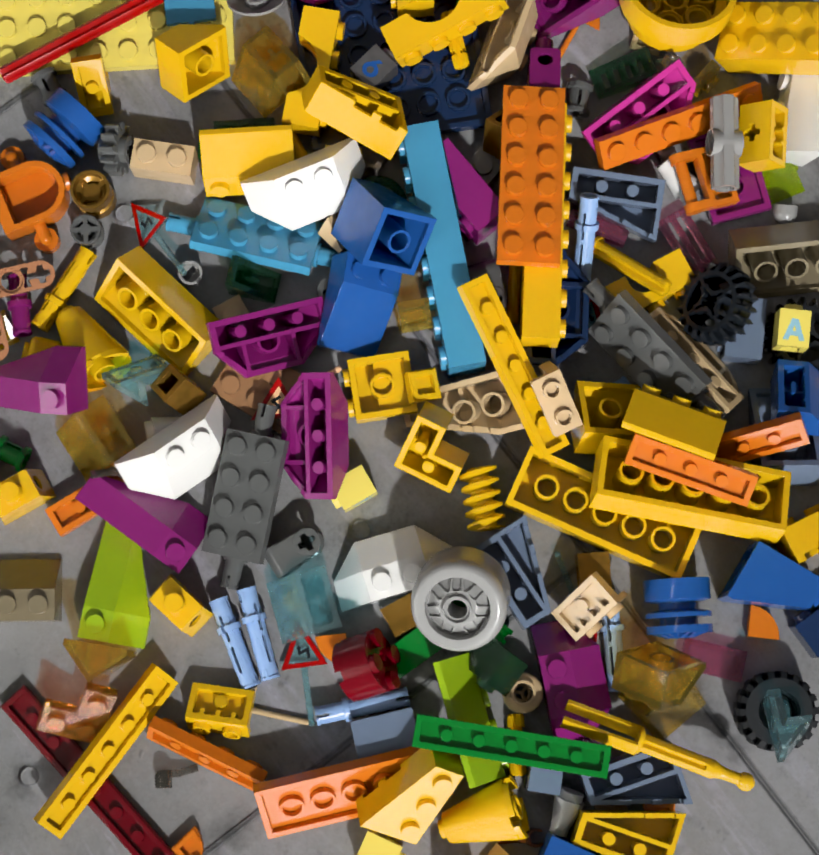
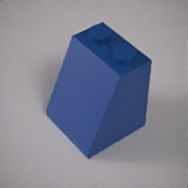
(382, 227)
(771, 581)

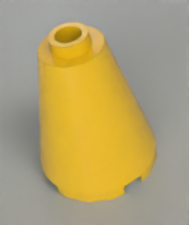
(101, 348)
(487, 816)

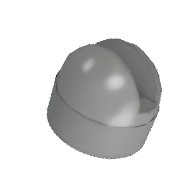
(784, 213)
(195, 277)

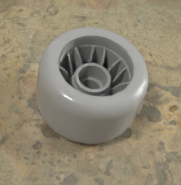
(465, 576)

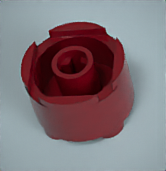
(366, 665)

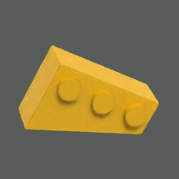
(356, 110)
(801, 537)

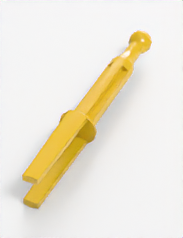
(648, 744)

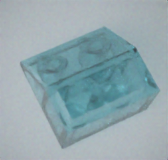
(304, 604)

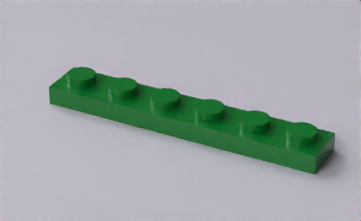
(512, 746)

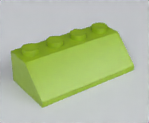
(467, 703)

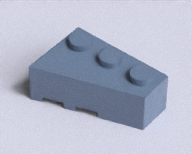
(624, 199)
(517, 556)
(637, 781)

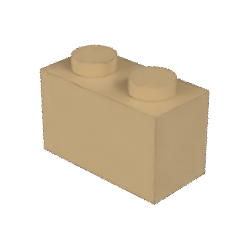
(164, 161)

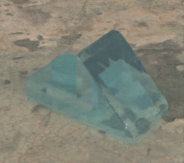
(134, 376)
(784, 730)

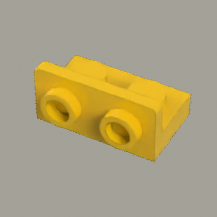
(220, 710)

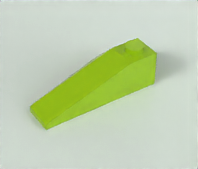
(117, 594)

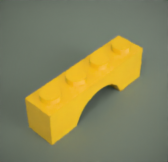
(319, 34)
(413, 39)

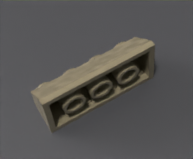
(778, 257)
(31, 590)

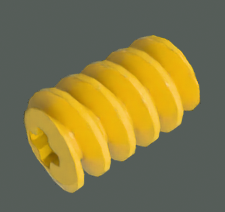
(481, 499)

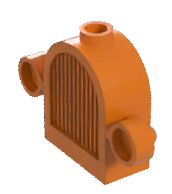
(32, 199)

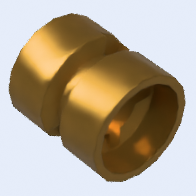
(93, 194)

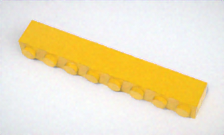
(542, 286)

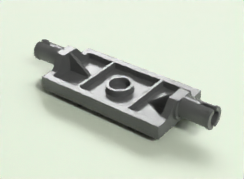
(646, 348)
(245, 496)

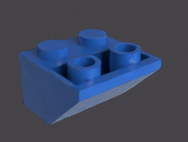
(796, 390)

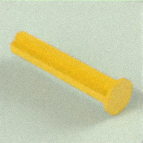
(630, 267)

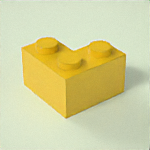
(427, 454)

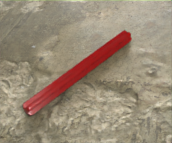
(75, 38)

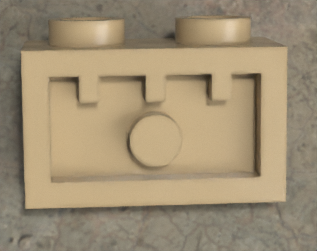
(555, 400)
(588, 606)

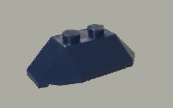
(576, 318)

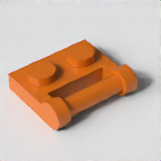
(701, 162)

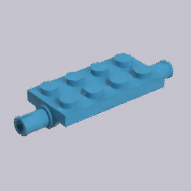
(234, 229)

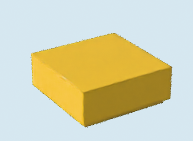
(422, 385)

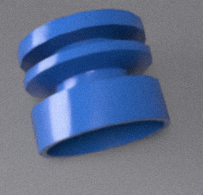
(64, 128)
(677, 606)

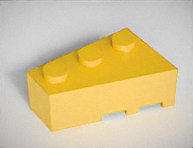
(412, 796)
(628, 831)

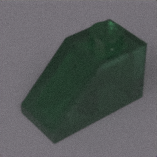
(496, 667)

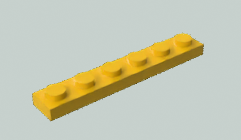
(509, 361)
(105, 751)

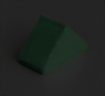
(252, 280)

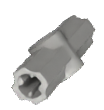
(724, 143)

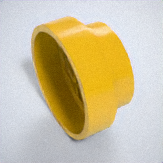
(676, 23)

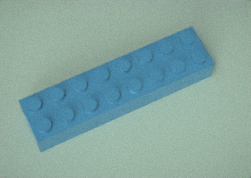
(444, 254)

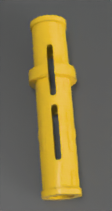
(61, 293)

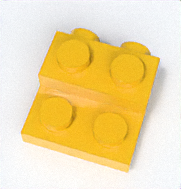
(378, 387)

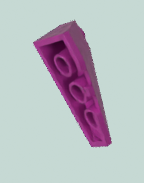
(46, 381)
(158, 524)

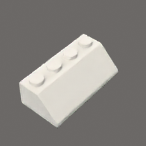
(801, 98)

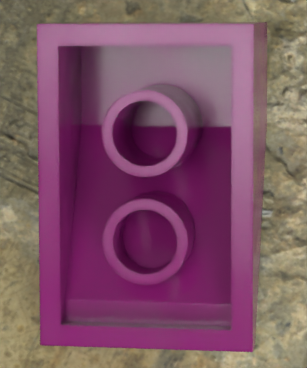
(563, 15)
(473, 198)

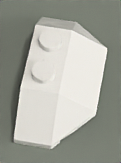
(306, 186)
(179, 453)
(384, 566)

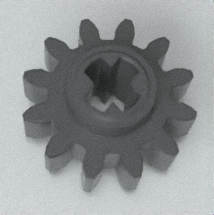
(115, 148)

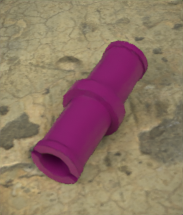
(19, 307)

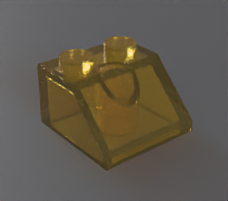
(656, 675)

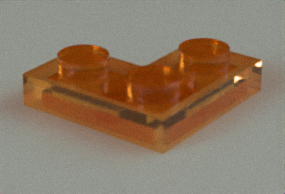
(78, 721)

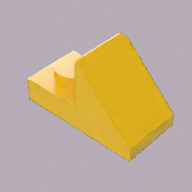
(92, 84)

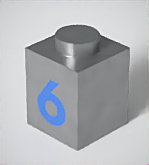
(375, 67)

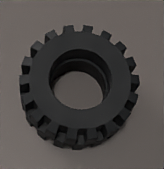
(755, 690)

